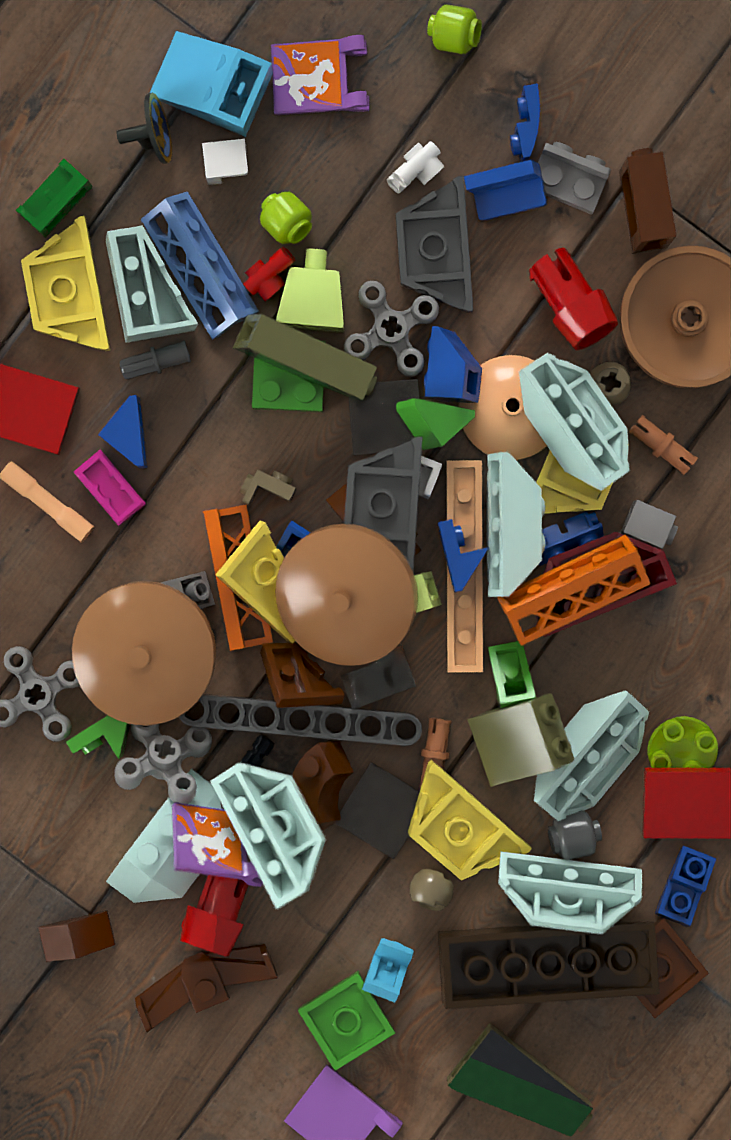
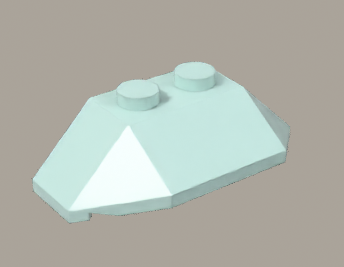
(575, 420)
(513, 524)
(603, 743)
(272, 827)
(148, 865)
(569, 891)

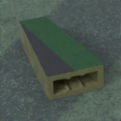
(305, 356)
(515, 1081)

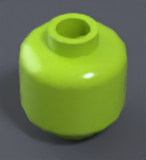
(454, 29)
(286, 217)

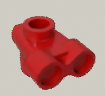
(265, 277)

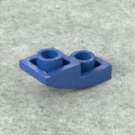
(526, 132)
(685, 885)

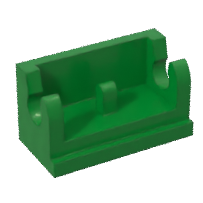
(54, 198)

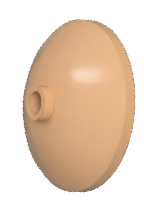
(494, 426)

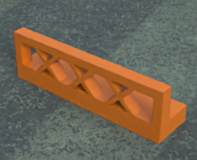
(572, 578)
(227, 596)

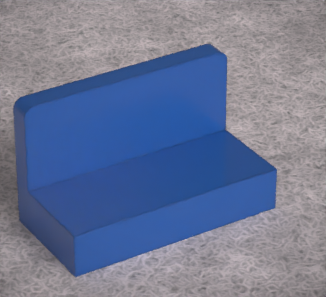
(507, 189)

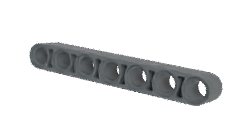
(317, 727)

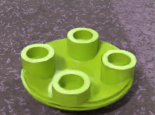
(682, 744)

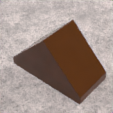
(77, 936)

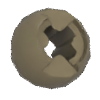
(621, 377)
(431, 889)

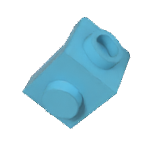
(387, 969)

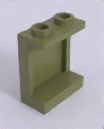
(521, 740)

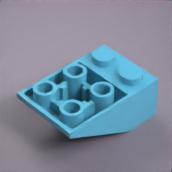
(213, 81)

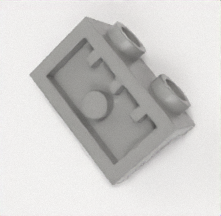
(571, 177)

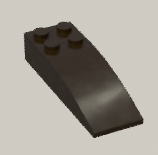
(546, 964)

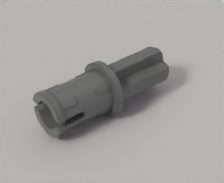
(154, 360)

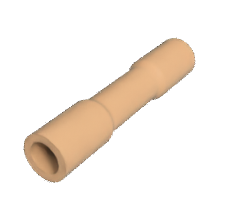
(29, 488)

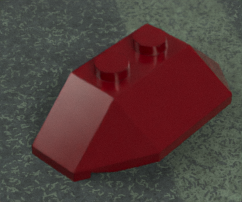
(654, 563)

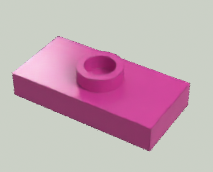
(109, 487)

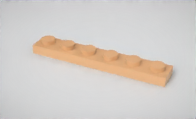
(465, 606)

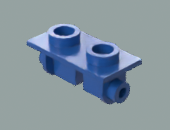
(580, 530)

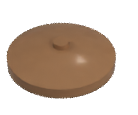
(680, 317)
(346, 594)
(144, 653)

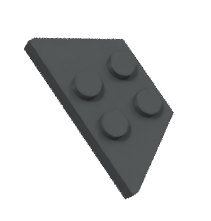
(436, 246)
(385, 495)

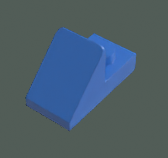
(459, 565)

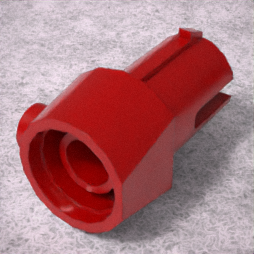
(580, 312)
(214, 919)

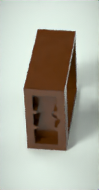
(647, 201)

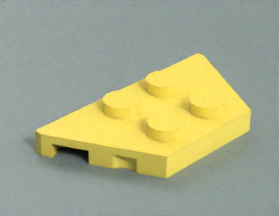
(66, 289)
(567, 493)
(459, 827)

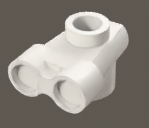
(421, 163)

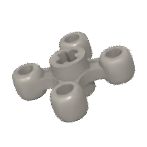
(405, 322)
(29, 680)
(168, 768)

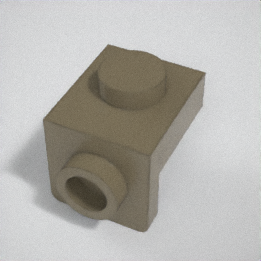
(276, 484)

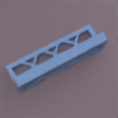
(203, 260)

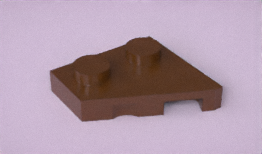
(296, 678)

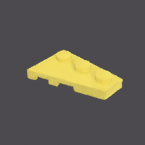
(253, 575)

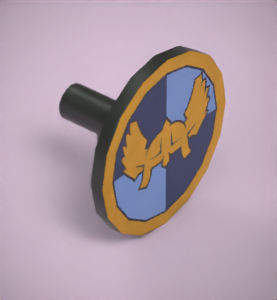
(154, 133)

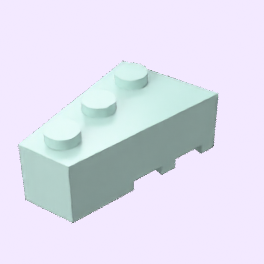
(144, 290)

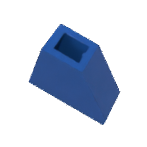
(452, 369)

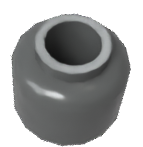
(574, 836)

